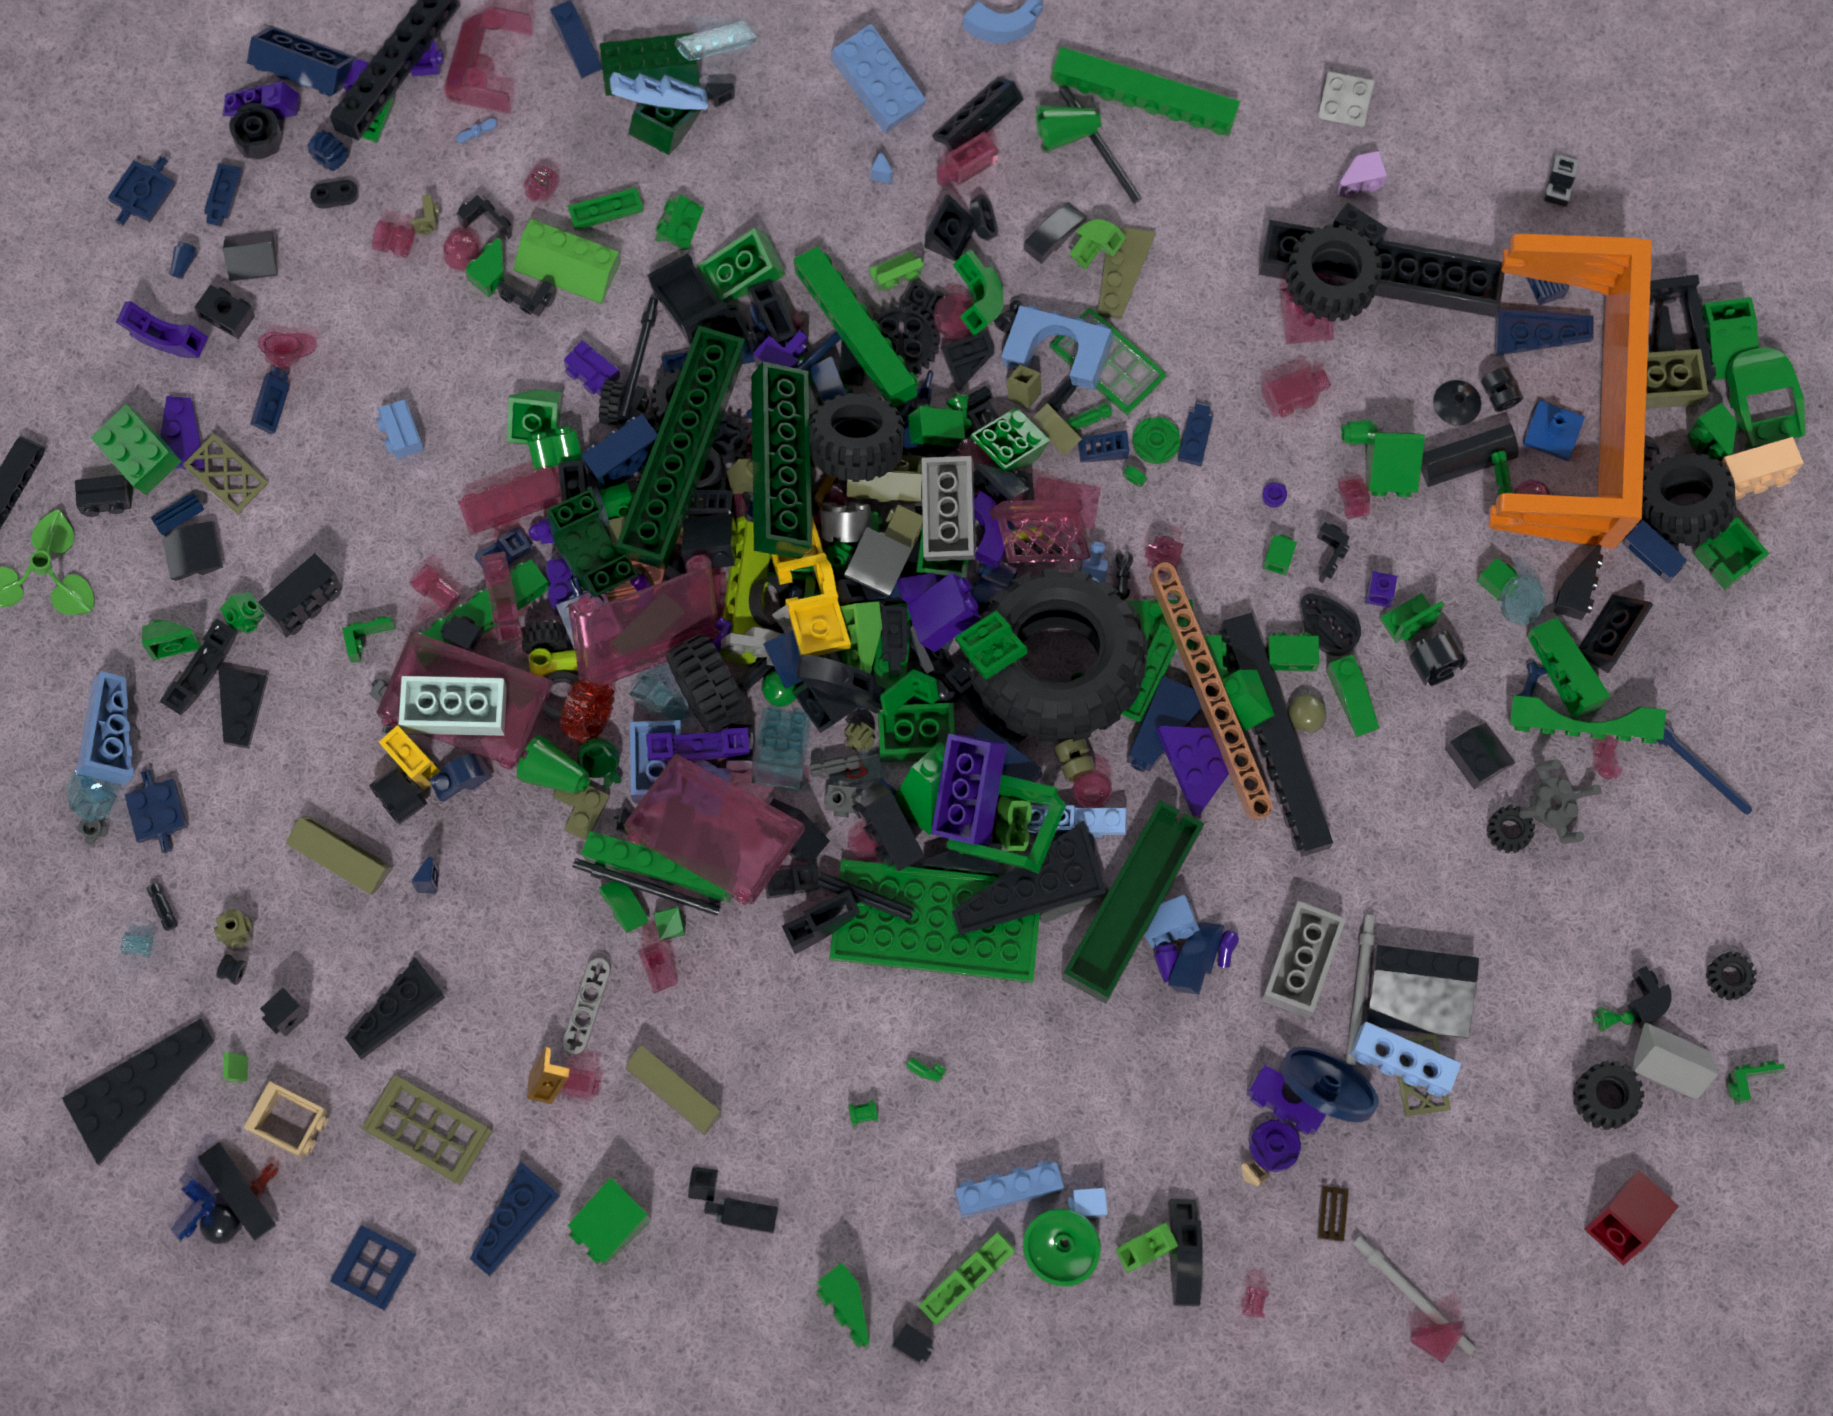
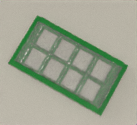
(1127, 372)

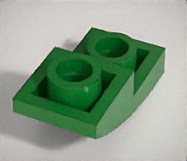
(624, 904)

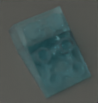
(781, 749)

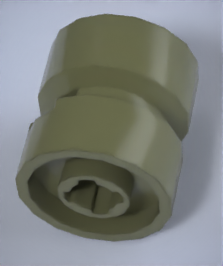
(1077, 766)

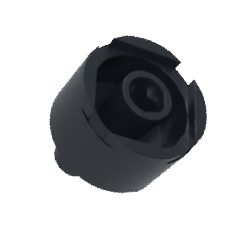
(255, 131)
(1437, 658)
(398, 794)

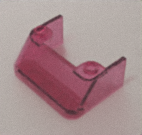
(464, 82)

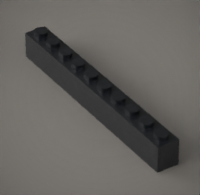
(1279, 742)

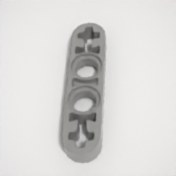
(584, 1006)

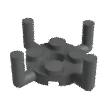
(1565, 799)

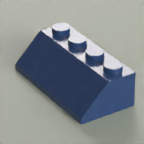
(299, 60)

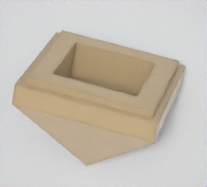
(1253, 1173)

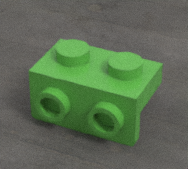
(896, 270)

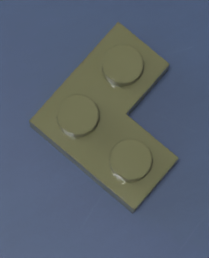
(587, 810)

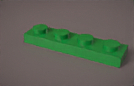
(1158, 660)

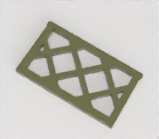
(227, 454)
(1406, 1090)

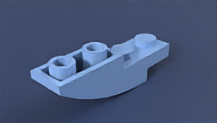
(1097, 820)

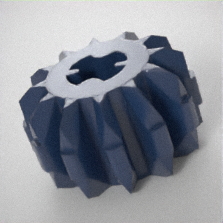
(327, 150)

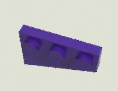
(181, 430)

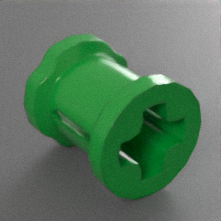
(863, 1112)

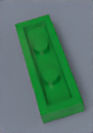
(605, 208)

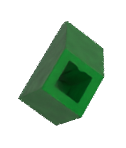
(487, 268)

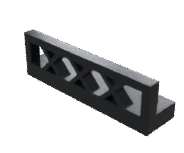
(982, 117)

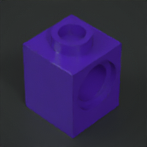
(1381, 589)

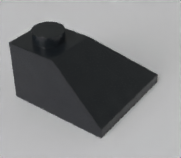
(1000, 484)

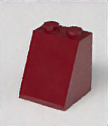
(1631, 1218)

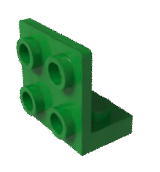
(1410, 617)

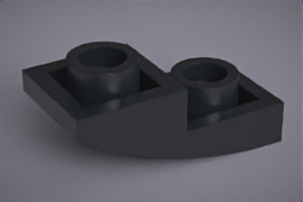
(921, 297)

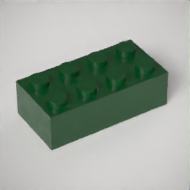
(649, 57)

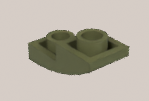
(1055, 429)

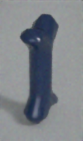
(1534, 673)

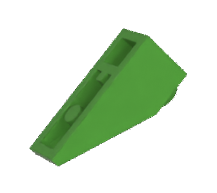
(864, 629)

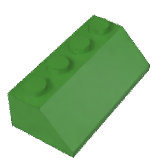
(566, 261)

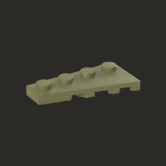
(1123, 271)

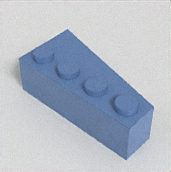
(105, 737)

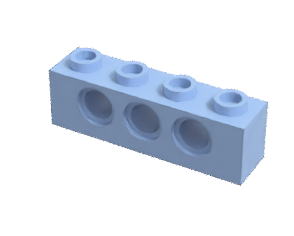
(1443, 1068)

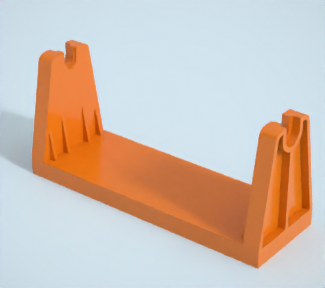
(1623, 273)

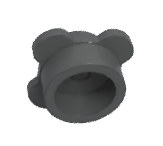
(90, 837)

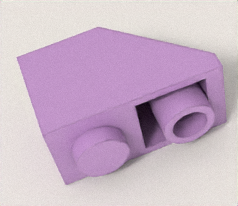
(1363, 174)

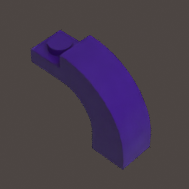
(168, 337)
(991, 549)

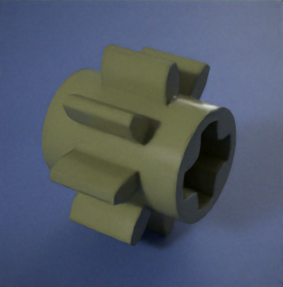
(859, 737)

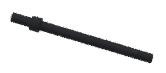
(1104, 151)
(648, 321)
(598, 870)

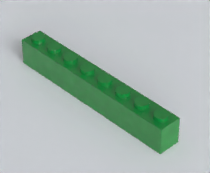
(1145, 91)
(855, 327)

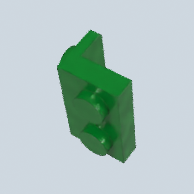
(679, 221)

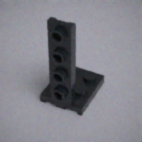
(1685, 287)

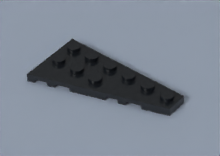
(124, 1095)

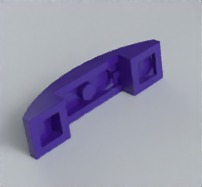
(698, 745)

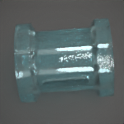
(137, 944)

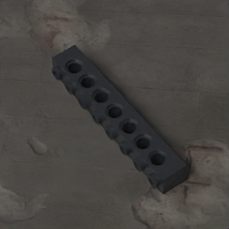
(391, 66)

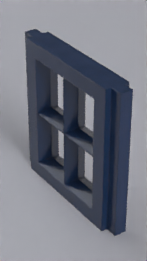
(352, 1257)

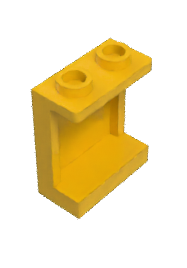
(409, 757)

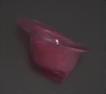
(286, 348)

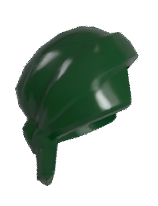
(600, 760)

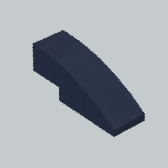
(1196, 959)

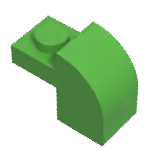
(1095, 237)
(1146, 1248)

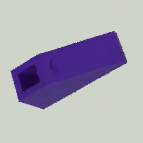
(275, 97)

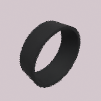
(755, 601)

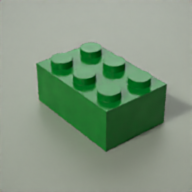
(136, 449)
(914, 731)

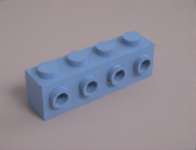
(1008, 1190)

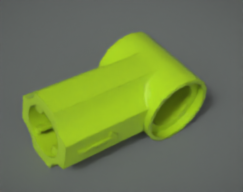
(543, 662)

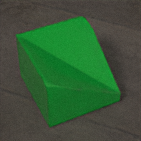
(669, 924)

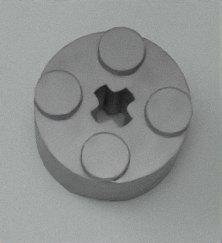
(845, 522)

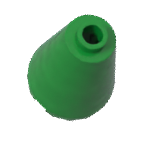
(1065, 125)
(551, 768)

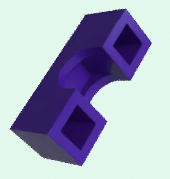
(1268, 1092)

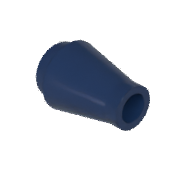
(182, 258)

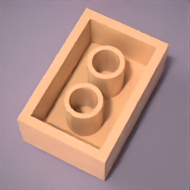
(1764, 467)

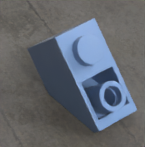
(1172, 921)

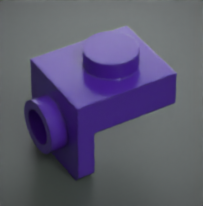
(430, 62)

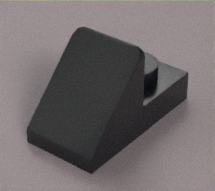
(638, 406)

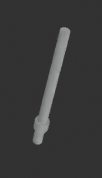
(1366, 941)
(1376, 1259)

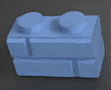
(400, 429)

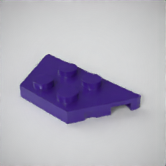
(1194, 762)

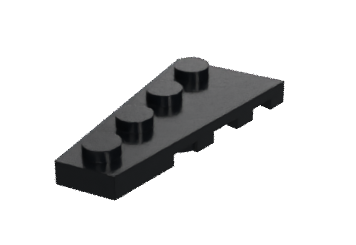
(400, 1006)

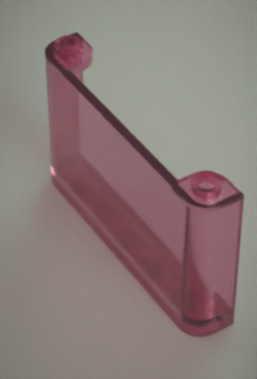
(643, 626)
(524, 701)
(713, 829)

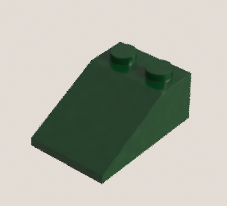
(661, 126)

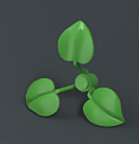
(56, 536)

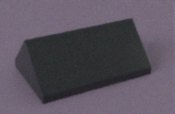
(1613, 631)

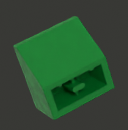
(1714, 433)

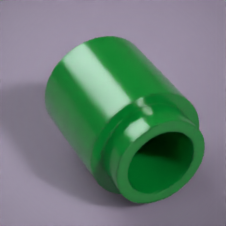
(1357, 431)

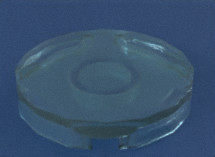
(1522, 600)

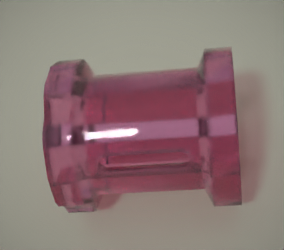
(1255, 1302)

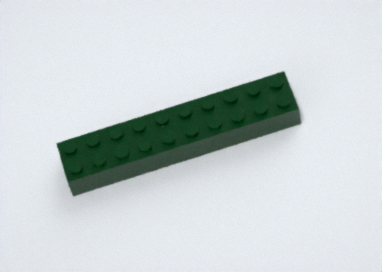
(681, 448)

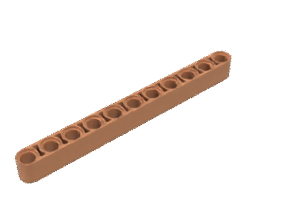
(1210, 704)

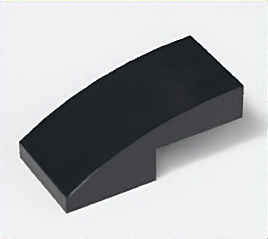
(1561, 180)
(793, 881)

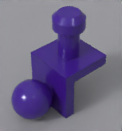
(541, 531)

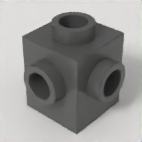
(839, 798)

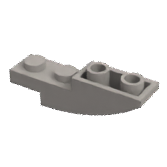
(750, 642)

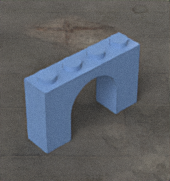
(1034, 326)

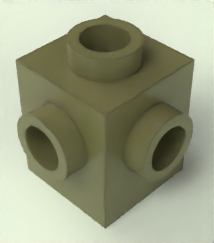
(239, 934)

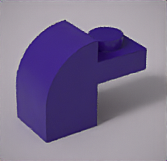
(774, 353)

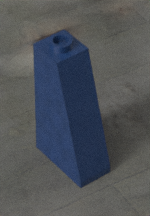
(1171, 706)

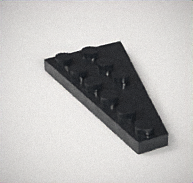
(1065, 878)

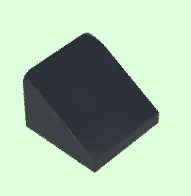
(720, 93)
(702, 1184)

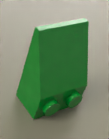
(741, 265)

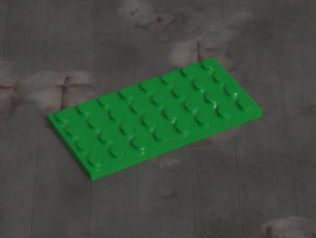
(931, 936)

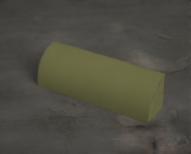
(338, 854)
(673, 1090)

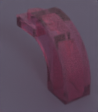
(502, 598)

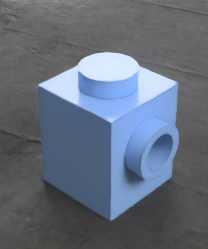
(1089, 1203)

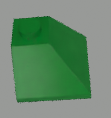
(533, 413)
(168, 639)
(1248, 698)

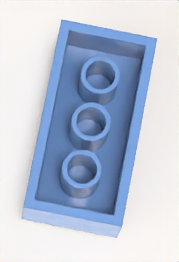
(877, 78)

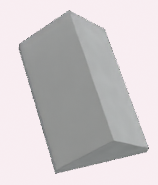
(1674, 1062)

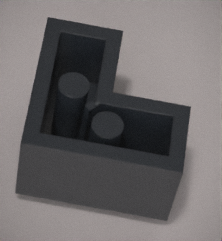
(812, 839)

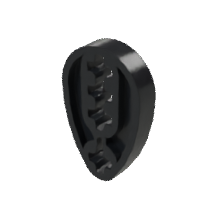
(1342, 617)

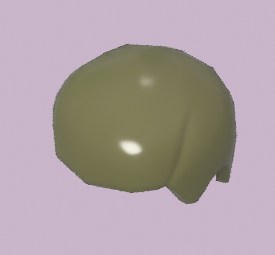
(1307, 713)

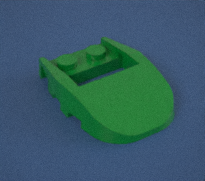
(1762, 372)

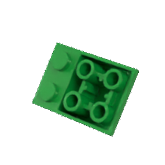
(1730, 331)
(1011, 440)
(844, 1296)

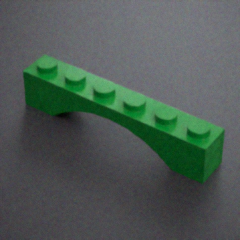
(1640, 722)
(643, 860)

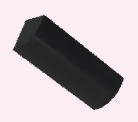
(1468, 455)

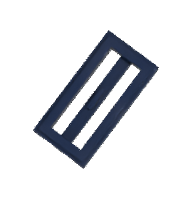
(177, 513)

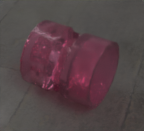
(388, 237)

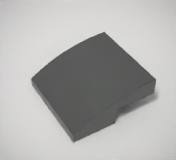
(877, 562)

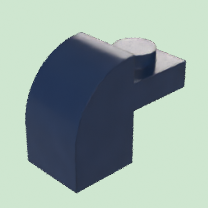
(460, 773)

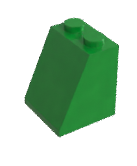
(1394, 463)
(920, 788)
(608, 1223)

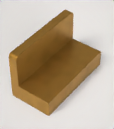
(546, 1079)

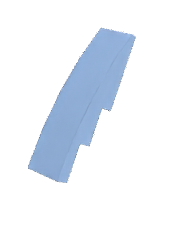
(663, 93)

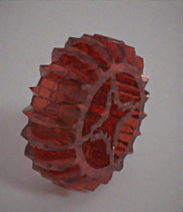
(586, 710)

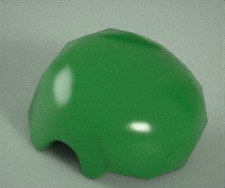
(775, 692)

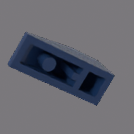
(575, 38)

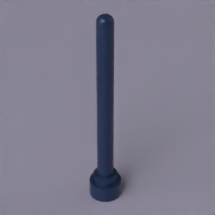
(1670, 740)

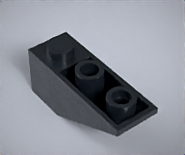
(1575, 592)

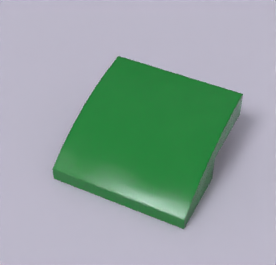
(991, 645)

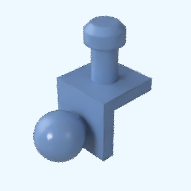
(1095, 565)

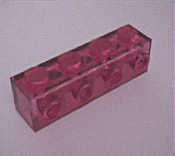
(510, 501)

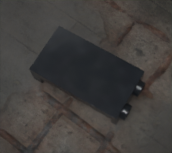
(688, 297)

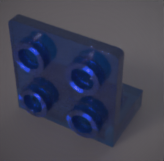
(202, 1206)

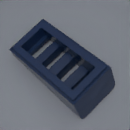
(1104, 455)

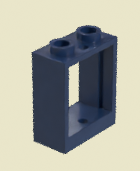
(1654, 551)

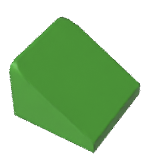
(235, 1067)

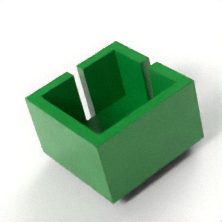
(1731, 554)

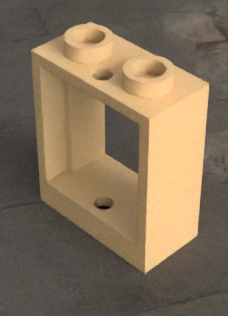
(264, 1108)

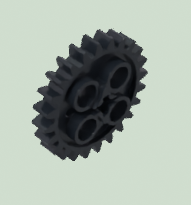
(923, 341)

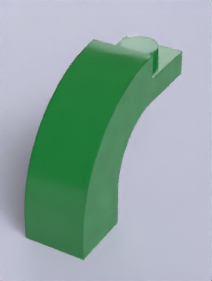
(985, 290)

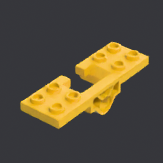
(814, 619)

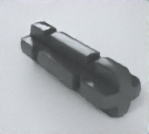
(834, 765)

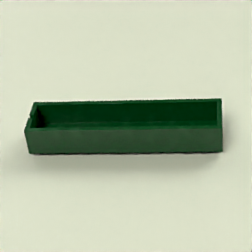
(1132, 902)

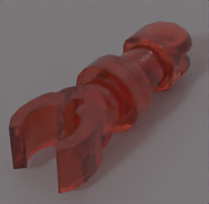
(263, 1179)

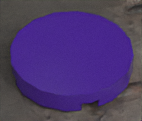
(1275, 1146)

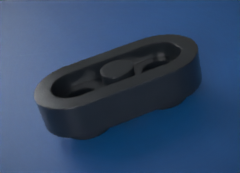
(334, 196)
(984, 217)

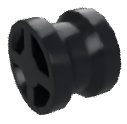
(231, 969)

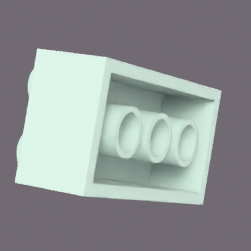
(453, 705)

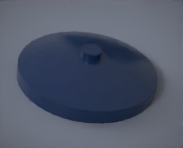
(1329, 1084)

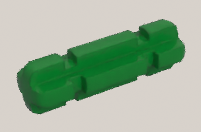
(1089, 417)
(1501, 472)

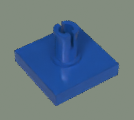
(1553, 430)

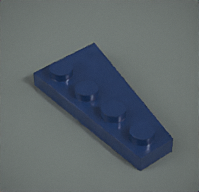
(1537, 330)
(519, 1211)

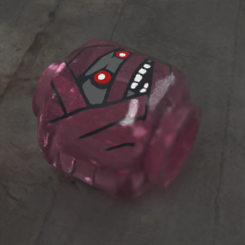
(540, 184)

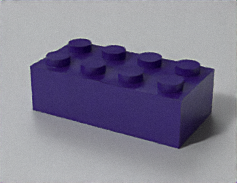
(968, 789)

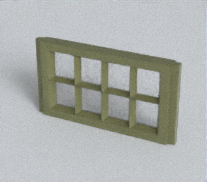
(427, 1129)

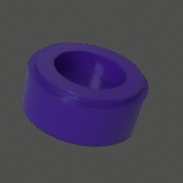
(1274, 495)

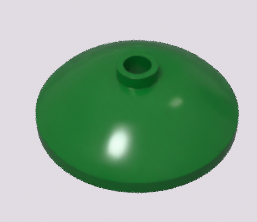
(1052, 1259)

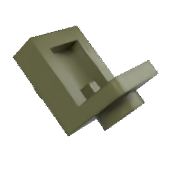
(428, 223)

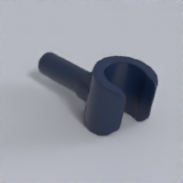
(757, 326)
(925, 391)

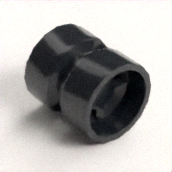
(1501, 388)

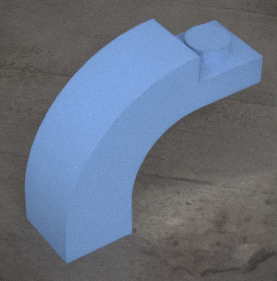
(1002, 27)

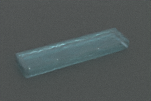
(715, 40)

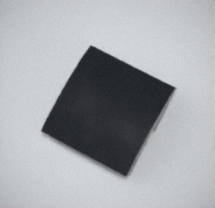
(192, 550)

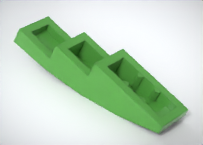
(967, 1278)

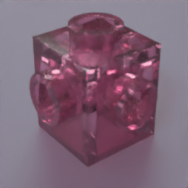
(1163, 550)

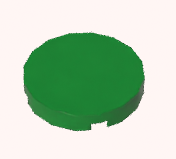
(1150, 445)

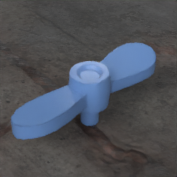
(477, 130)

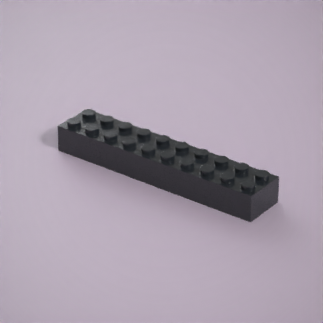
(1407, 272)

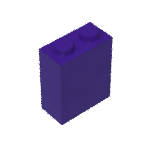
(943, 612)

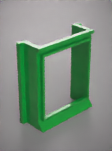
(1030, 792)

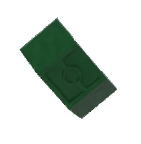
(587, 545)

